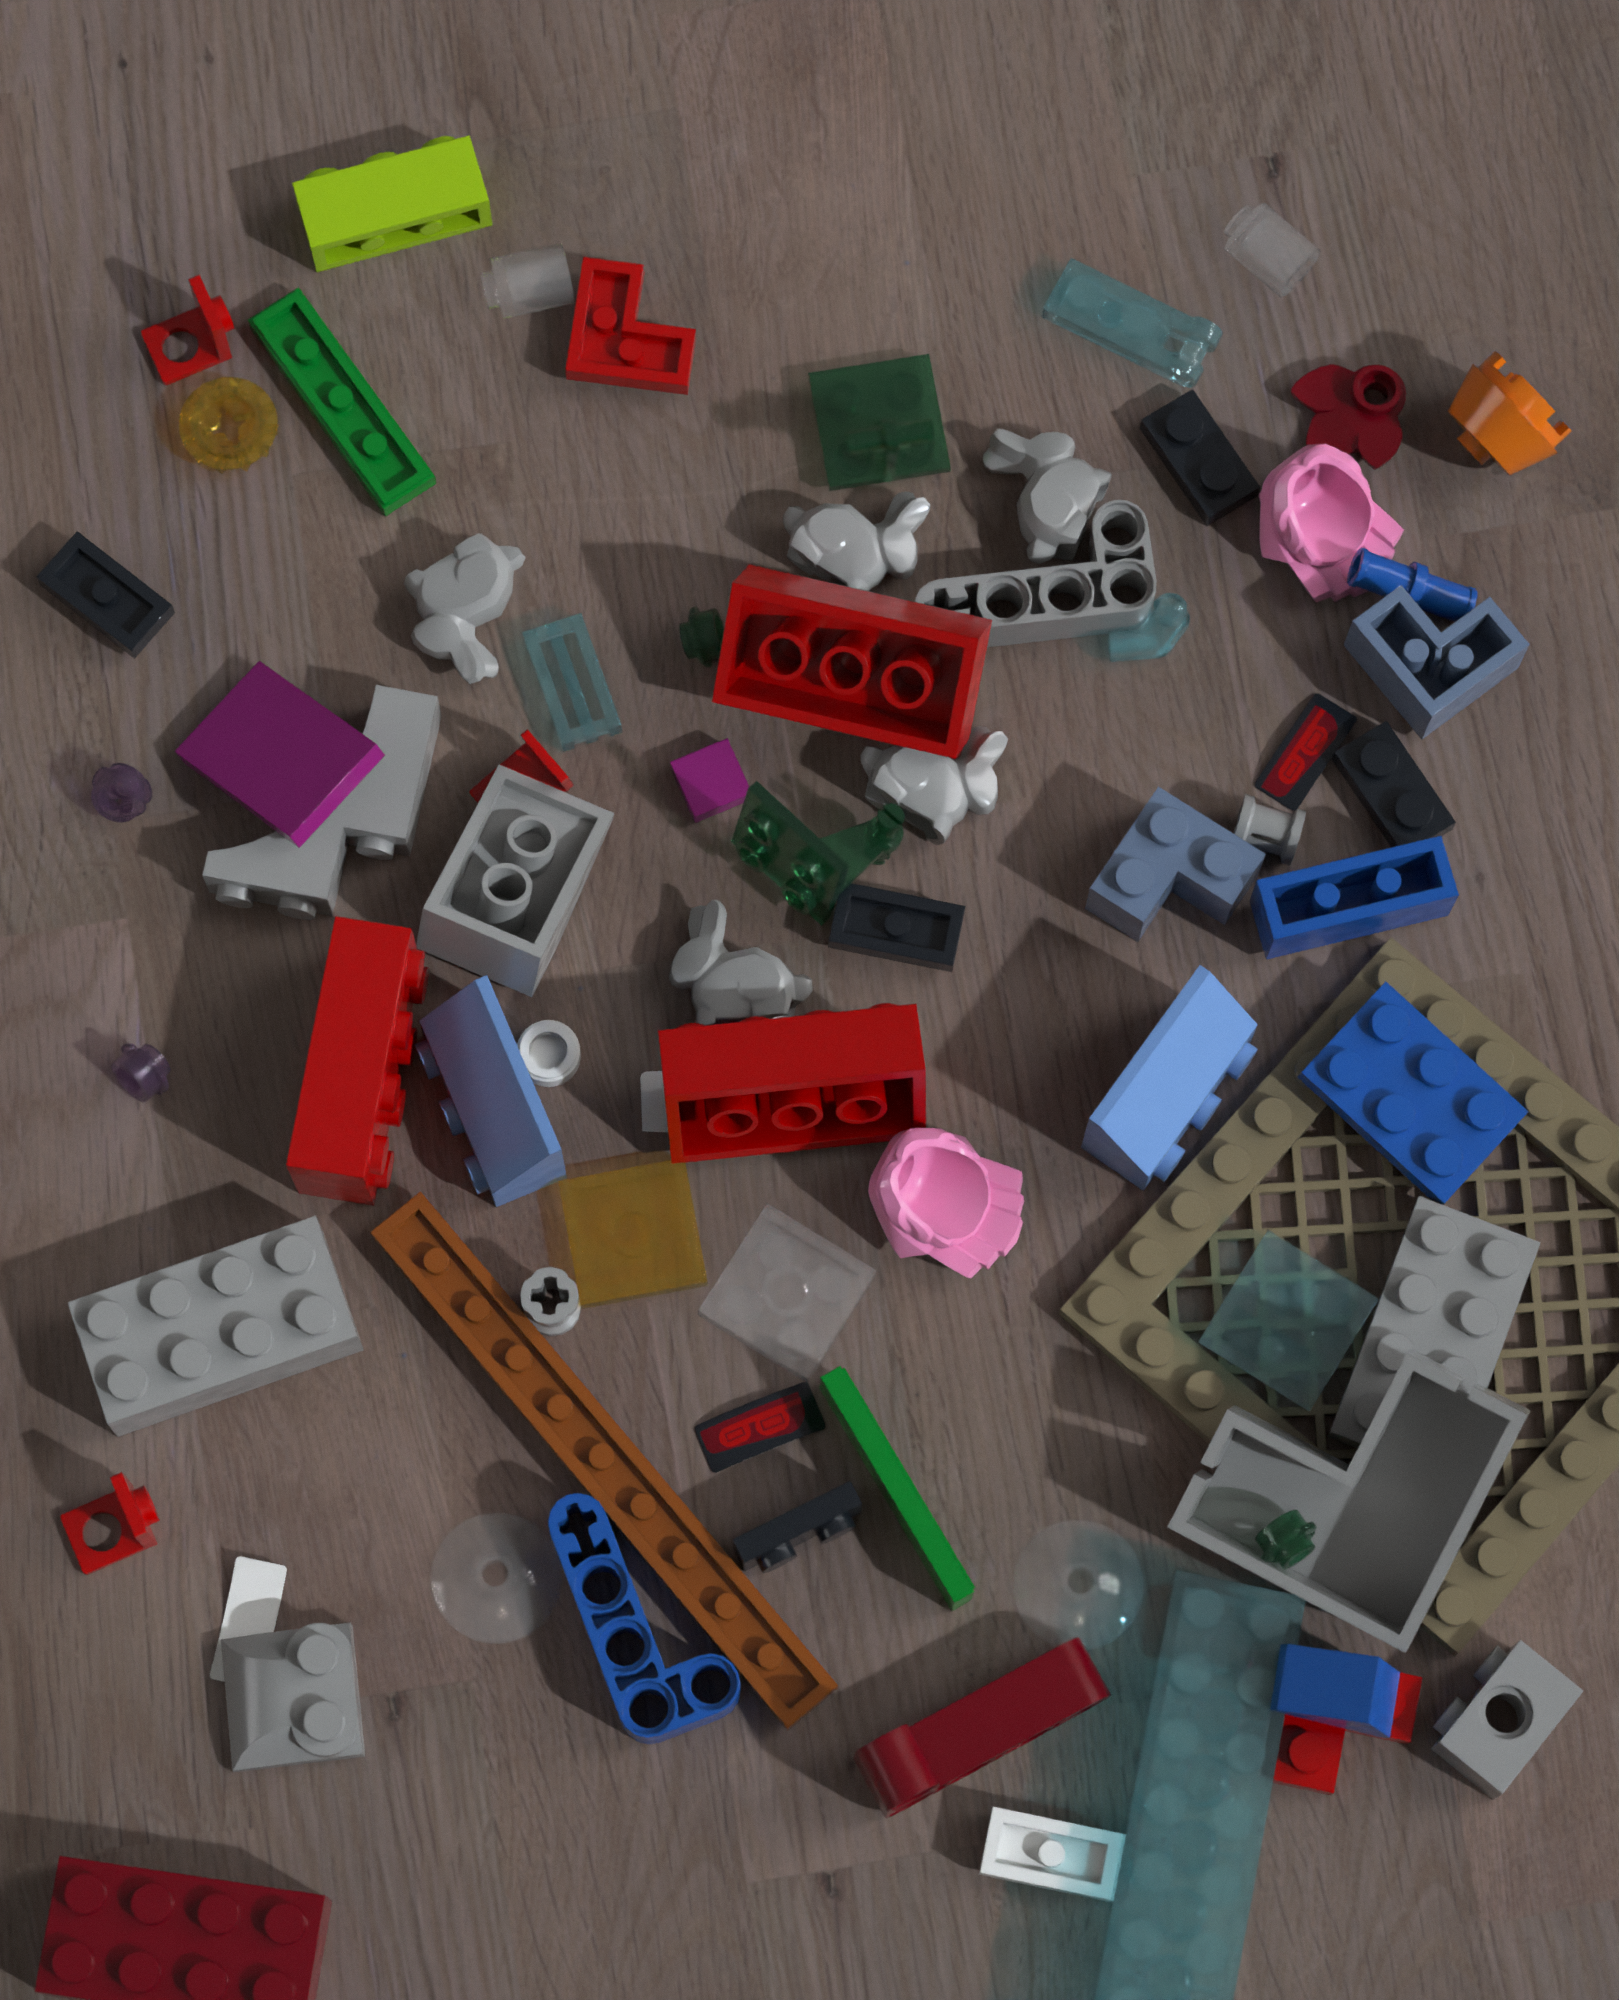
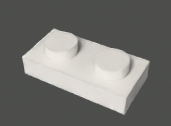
(1051, 1854)

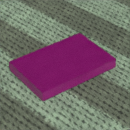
(279, 753)

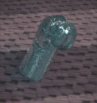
(1156, 636)

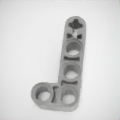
(1088, 581)

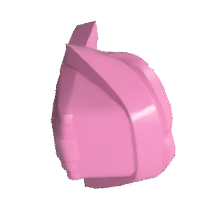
(1319, 516)
(946, 1200)

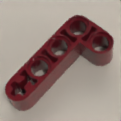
(980, 1727)

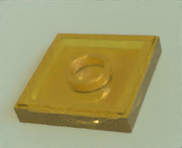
(632, 1233)

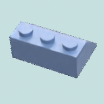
(1172, 1082)
(490, 1095)

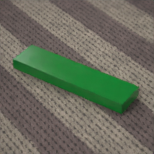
(342, 401)
(897, 1488)

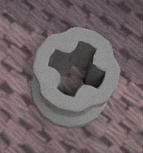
(1270, 828)
(536, 1289)

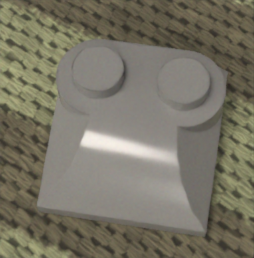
(292, 1697)

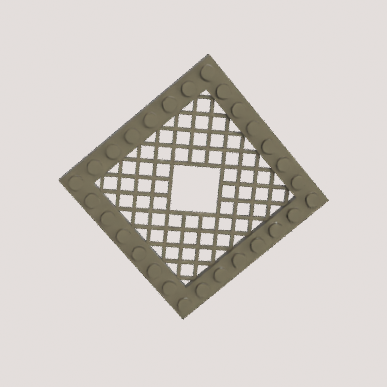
(1118, 1298)

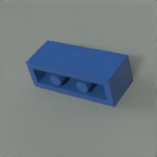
(1353, 897)

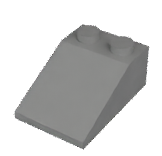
(513, 880)

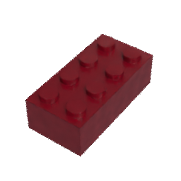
(178, 1937)

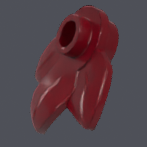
(1345, 416)

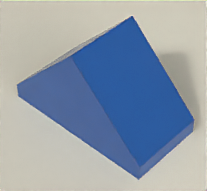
(1336, 1688)

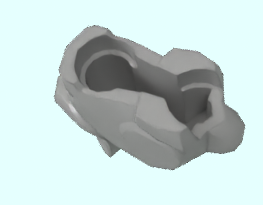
(1057, 490)
(851, 550)
(458, 597)
(934, 787)
(734, 983)

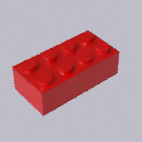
(851, 661)
(356, 1062)
(792, 1082)

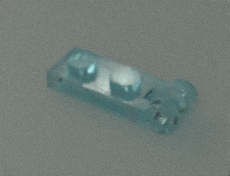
(1130, 323)

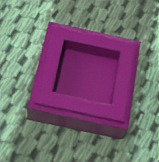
(710, 780)

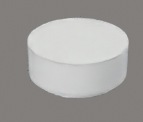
(550, 1052)

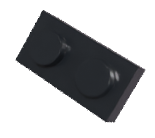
(1199, 457)
(105, 594)
(1392, 787)
(897, 927)
(824, 1516)

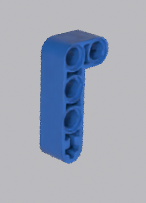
(627, 1616)

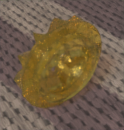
(244, 402)

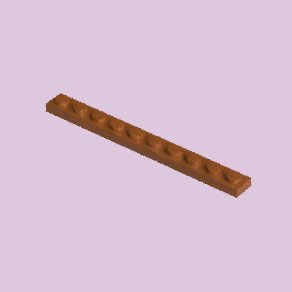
(605, 1461)

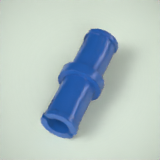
(1428, 591)

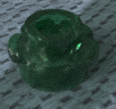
(702, 635)
(1287, 1539)

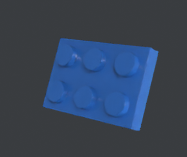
(1412, 1094)

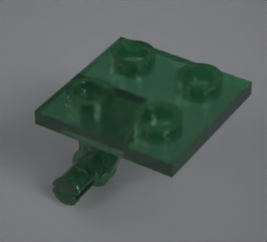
(879, 422)
(809, 867)

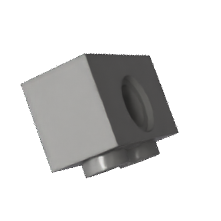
(1540, 1701)

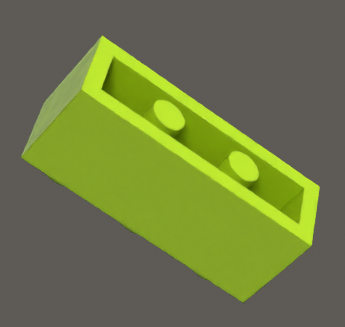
(392, 202)

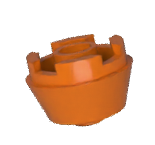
(1504, 418)

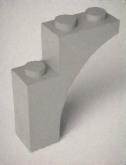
(374, 817)

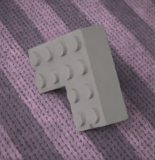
(1383, 1520)

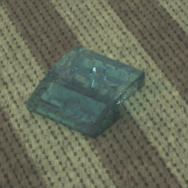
(1288, 1320)

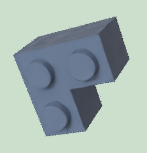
(1431, 671)
(1173, 852)

